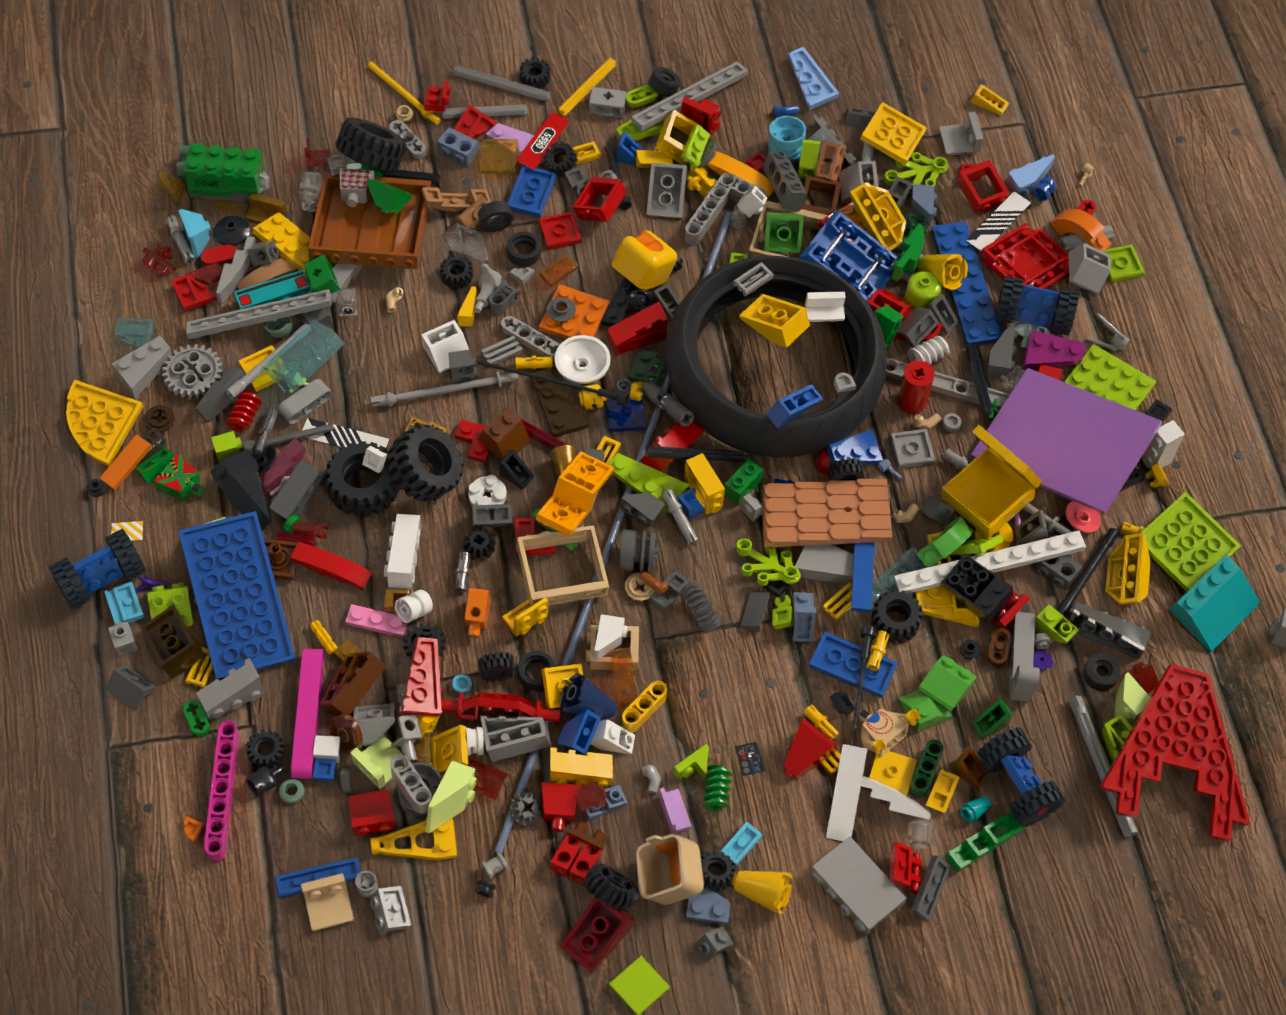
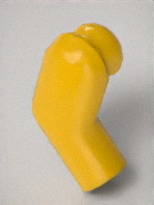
(635, 392)

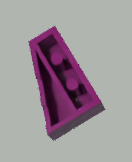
(1051, 351)

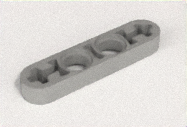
(531, 338)

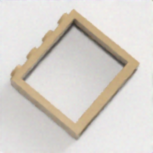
(809, 220)
(569, 593)

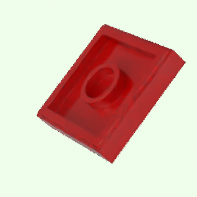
(559, 230)

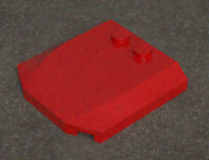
(1028, 256)

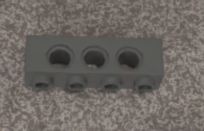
(784, 180)

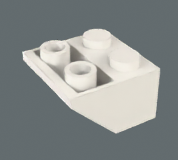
(441, 341)

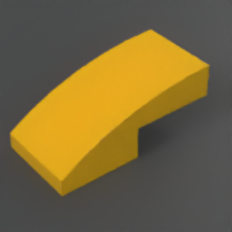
(942, 791)

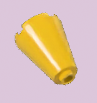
(947, 268)
(764, 888)

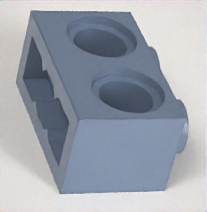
(458, 147)

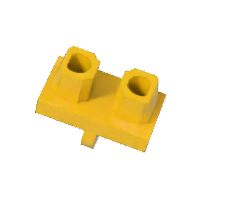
(698, 180)

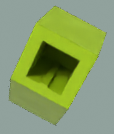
(809, 158)
(1055, 625)

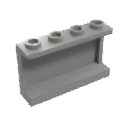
(857, 885)

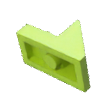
(696, 761)

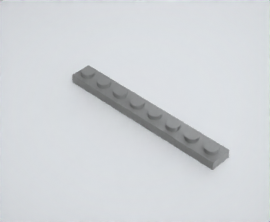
(696, 92)
(258, 314)

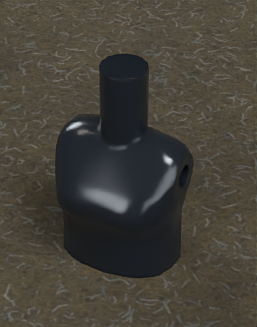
(264, 779)

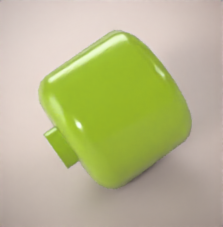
(922, 289)

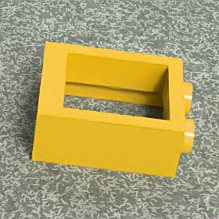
(666, 143)
(705, 482)

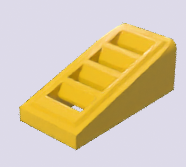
(981, 96)
(466, 314)

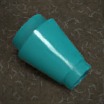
(974, 809)

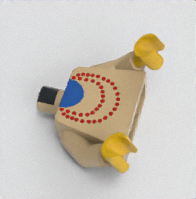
(885, 729)

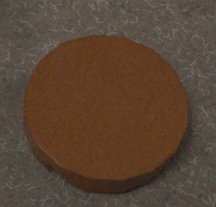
(348, 731)

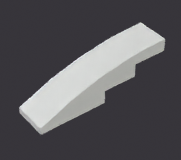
(898, 801)

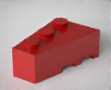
(638, 330)
(678, 437)

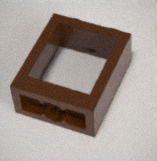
(822, 185)

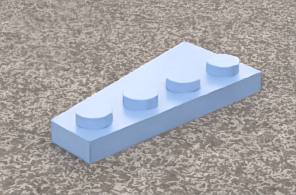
(812, 80)

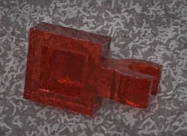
(307, 529)

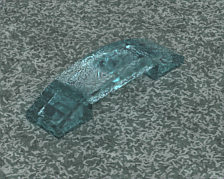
(907, 563)

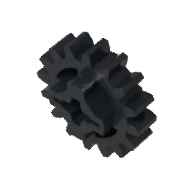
(424, 632)

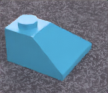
(195, 230)

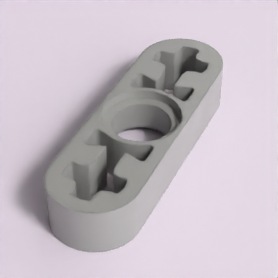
(406, 132)

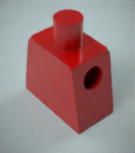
(559, 804)

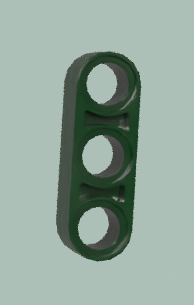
(925, 777)

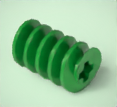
(717, 787)

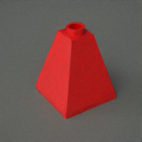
(807, 750)

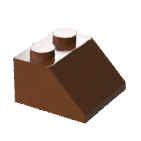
(504, 434)

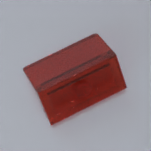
(488, 779)

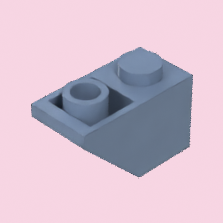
(923, 201)

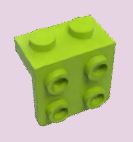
(162, 599)

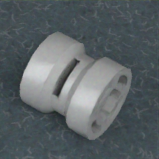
(366, 879)

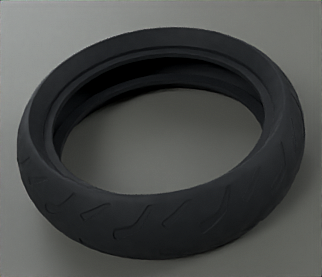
(754, 431)

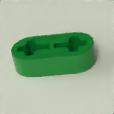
(199, 717)

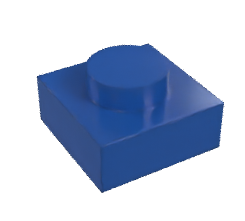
(324, 770)

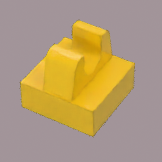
(1159, 475)

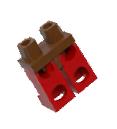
(580, 846)

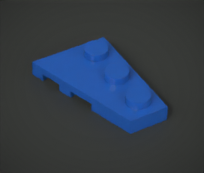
(861, 446)

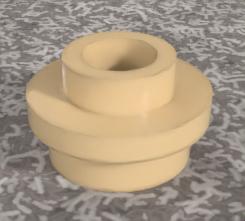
(404, 113)

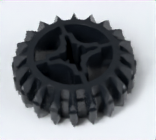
(611, 887)

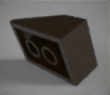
(172, 642)

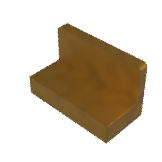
(264, 207)

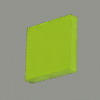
(1124, 263)
(639, 986)

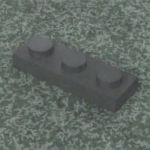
(930, 888)

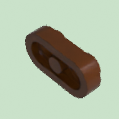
(998, 648)

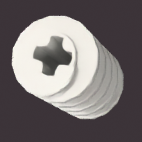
(930, 350)

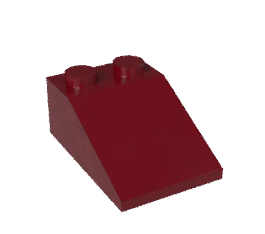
(596, 934)

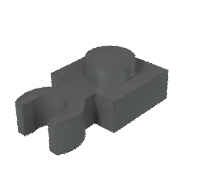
(576, 179)

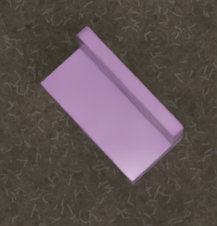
(674, 810)

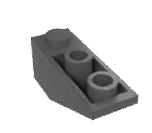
(1000, 355)

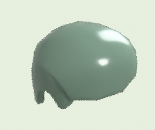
(279, 327)

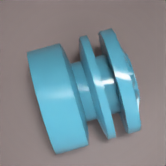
(787, 135)

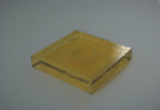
(499, 156)

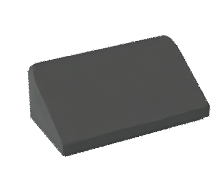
(859, 117)
(755, 611)

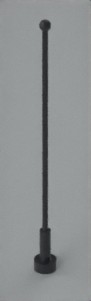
(622, 397)
(867, 633)

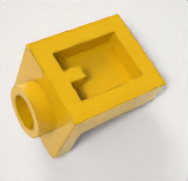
(427, 723)

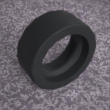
(492, 209)
(520, 238)
(533, 656)

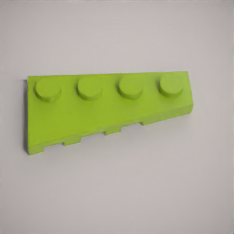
(646, 479)

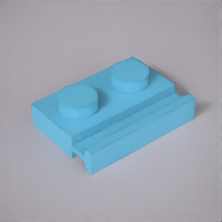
(124, 603)

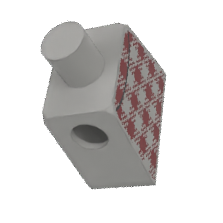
(354, 185)

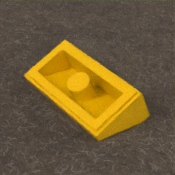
(646, 157)

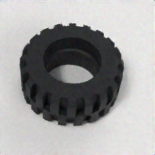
(371, 144)
(412, 475)
(354, 499)

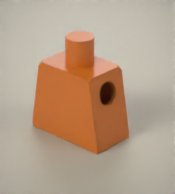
(477, 605)

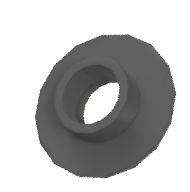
(561, 316)

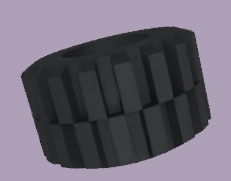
(900, 603)

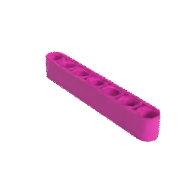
(307, 713)
(224, 799)

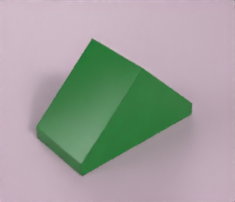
(993, 719)

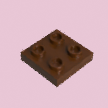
(279, 555)

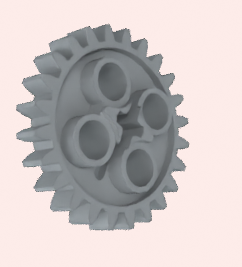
(179, 381)

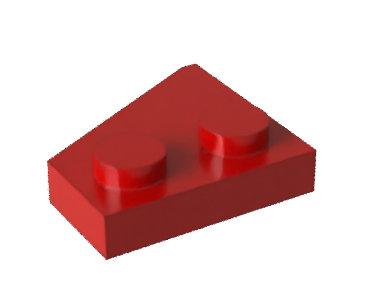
(474, 123)

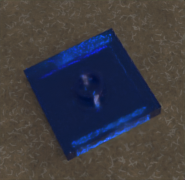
(626, 417)

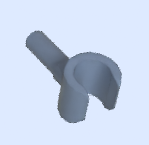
(886, 465)

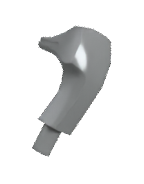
(488, 283)

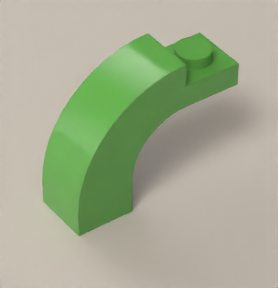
(948, 541)

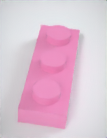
(376, 621)

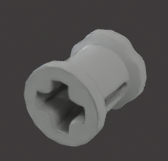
(494, 865)

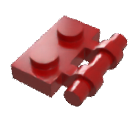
(905, 867)

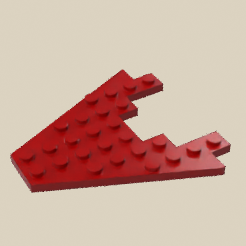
(1184, 732)

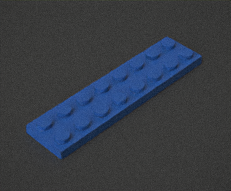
(972, 297)

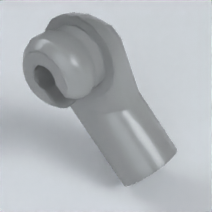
(651, 772)

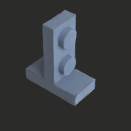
(803, 616)

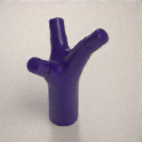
(149, 583)

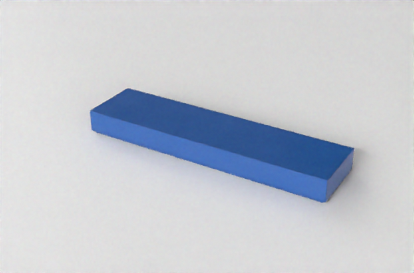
(862, 577)
(290, 883)

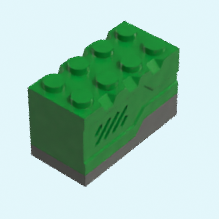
(225, 173)

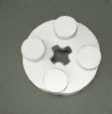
(487, 484)

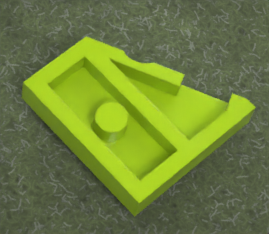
(977, 546)

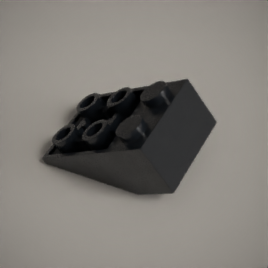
(978, 588)

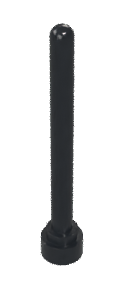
(626, 202)

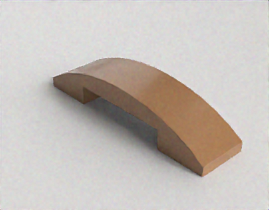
(452, 201)
(267, 272)

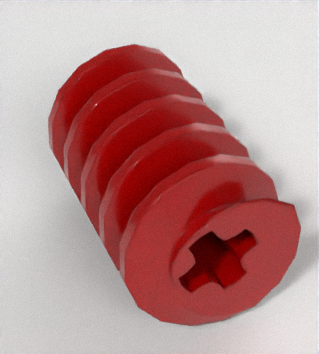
(243, 411)

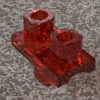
(151, 258)

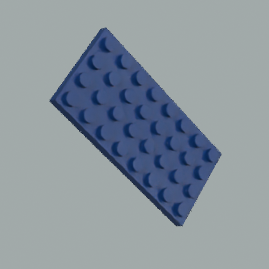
(236, 594)

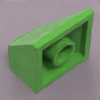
(928, 709)

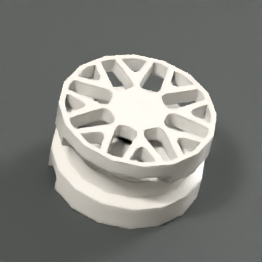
(475, 741)

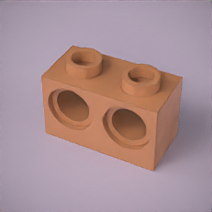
(830, 161)

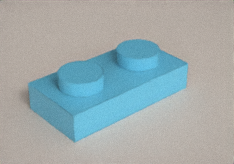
(742, 843)

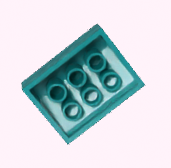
(1216, 603)

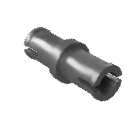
(462, 572)

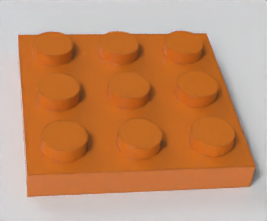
(586, 319)

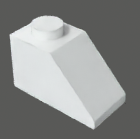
(609, 634)

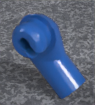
(784, 111)

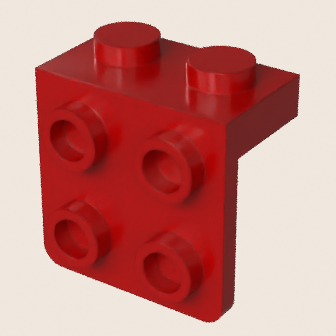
(371, 812)

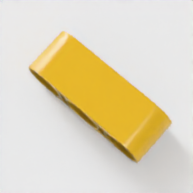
(648, 698)

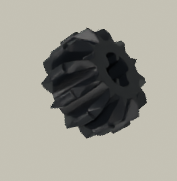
(479, 537)

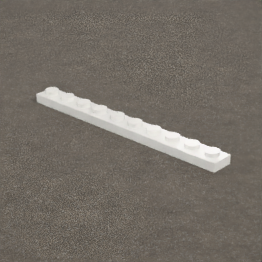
(995, 561)

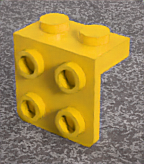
(524, 617)

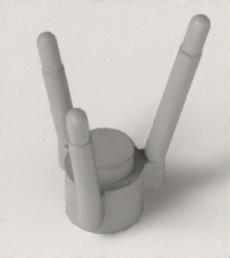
(1119, 340)

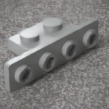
(829, 135)

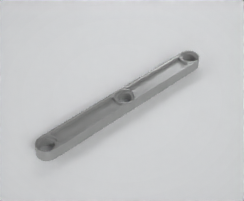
(947, 385)

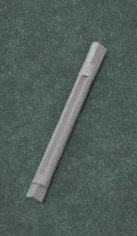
(1099, 759)

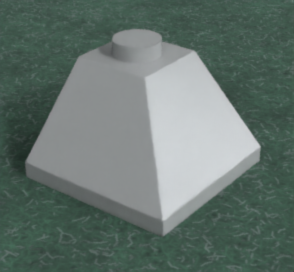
(374, 721)

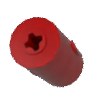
(915, 387)

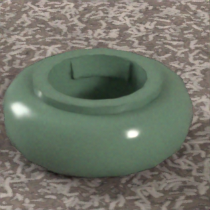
(294, 798)

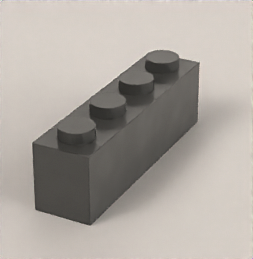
(1109, 630)

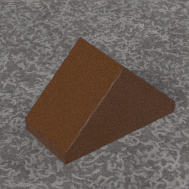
(970, 768)

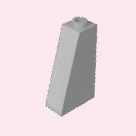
(826, 564)

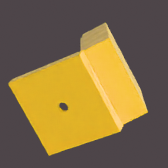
(991, 486)

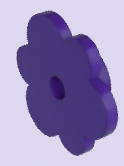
(1045, 657)

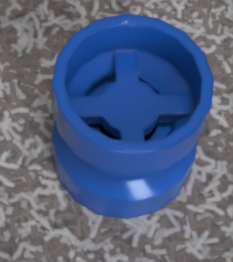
(1045, 187)

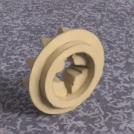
(631, 586)

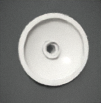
(582, 351)

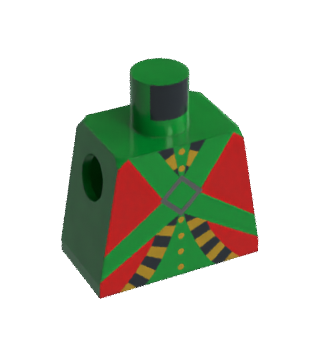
(179, 479)

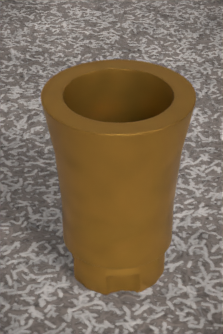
(562, 457)

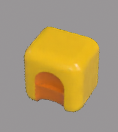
(644, 260)

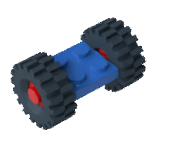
(1037, 306)
(97, 569)
(1037, 798)

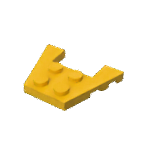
(941, 604)

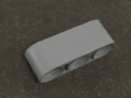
(305, 401)
(408, 775)

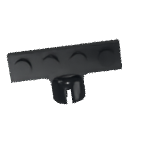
(626, 298)

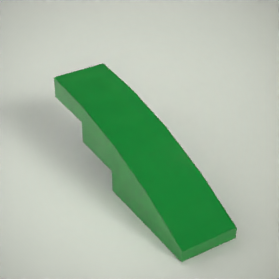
(984, 841)

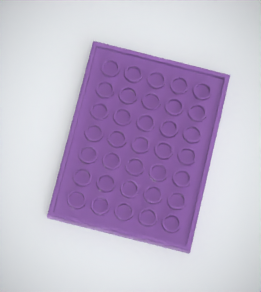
(1072, 438)

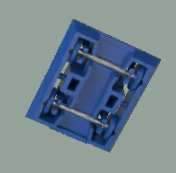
(849, 258)

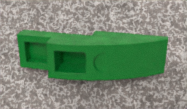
(910, 253)

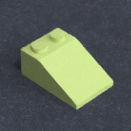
(451, 795)

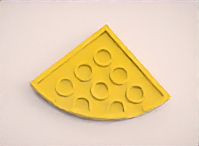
(100, 420)

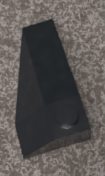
(241, 484)

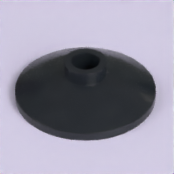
(234, 235)
(265, 459)

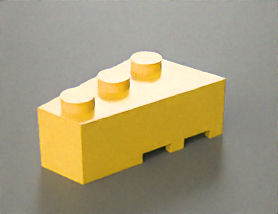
(581, 769)

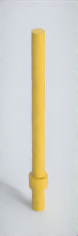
(427, 114)

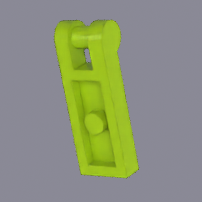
(695, 146)

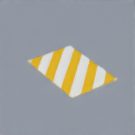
(132, 529)

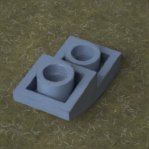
(614, 801)

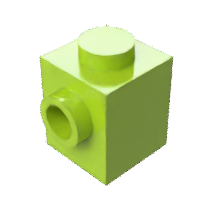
(226, 445)

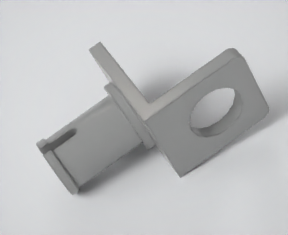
(408, 737)

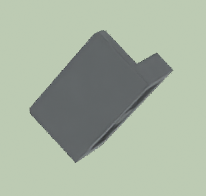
(917, 325)
(129, 686)

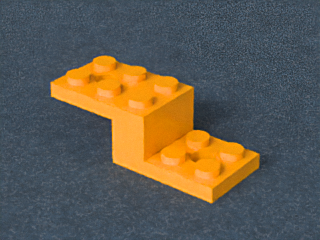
(574, 494)

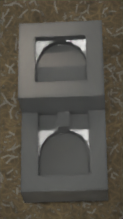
(675, 584)

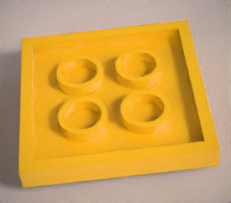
(893, 133)

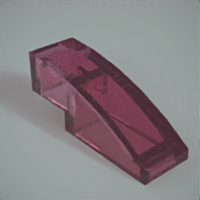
(284, 464)

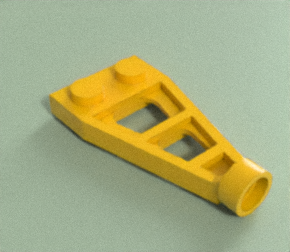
(443, 838)

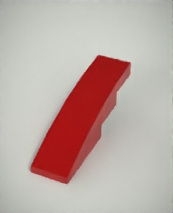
(330, 564)

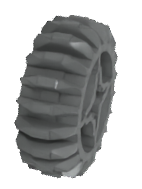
(700, 607)

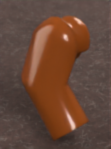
(658, 587)

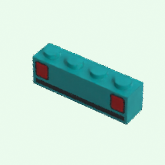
(273, 290)

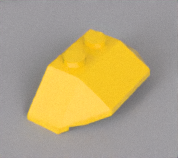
(879, 214)
(1129, 570)

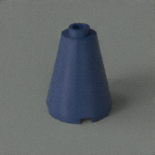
(583, 695)

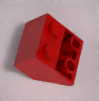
(883, 297)

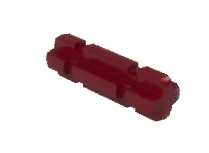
(310, 540)

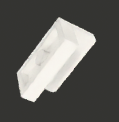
(825, 306)

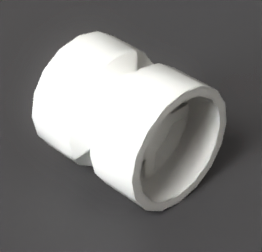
(413, 606)

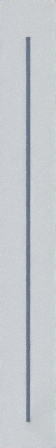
(605, 555)

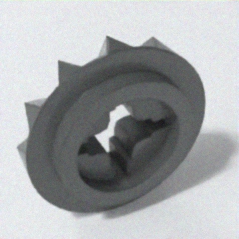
(517, 806)

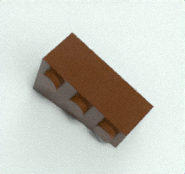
(352, 682)

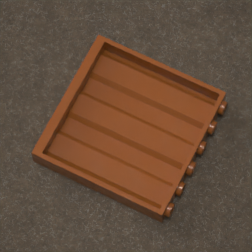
(366, 233)

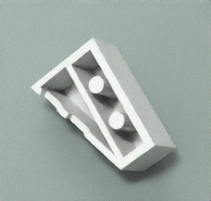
(1163, 445)

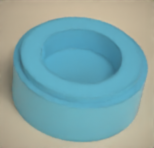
(461, 684)

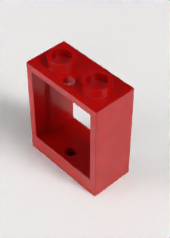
(974, 172)
(596, 186)

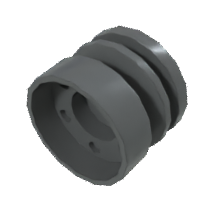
(638, 551)
(431, 779)

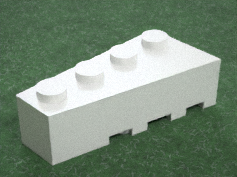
(403, 552)

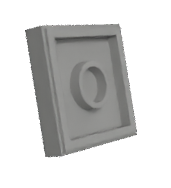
(912, 448)

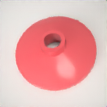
(1082, 517)

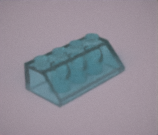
(303, 356)

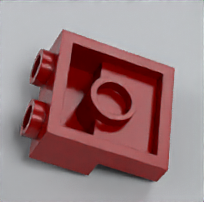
(704, 113)

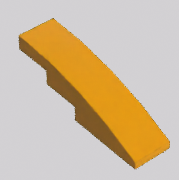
(725, 164)

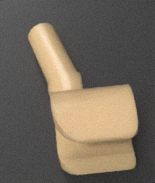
(1088, 170)

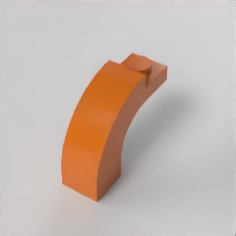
(1083, 225)

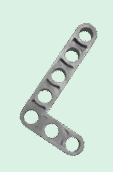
(725, 188)
(1023, 675)

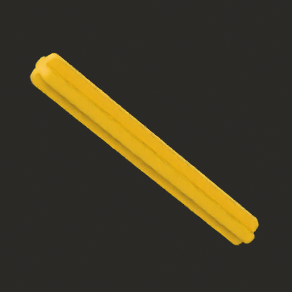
(587, 86)

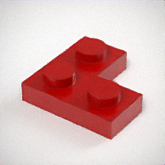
(470, 432)
(526, 526)

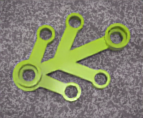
(936, 166)
(789, 573)

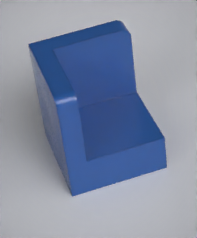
(690, 504)

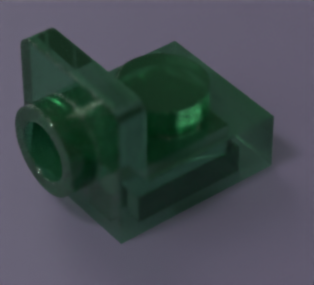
(912, 221)

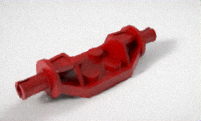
(492, 700)

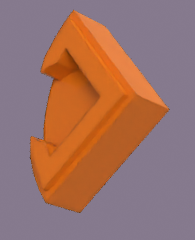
(192, 829)

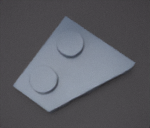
(708, 907)

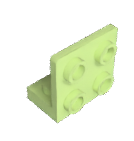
(376, 761)

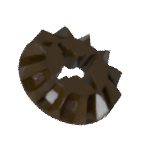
(153, 415)

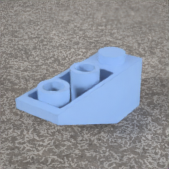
(1029, 175)

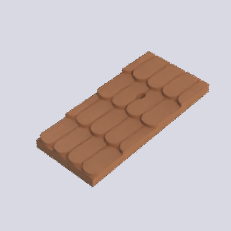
(826, 513)

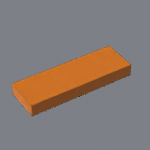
(125, 462)

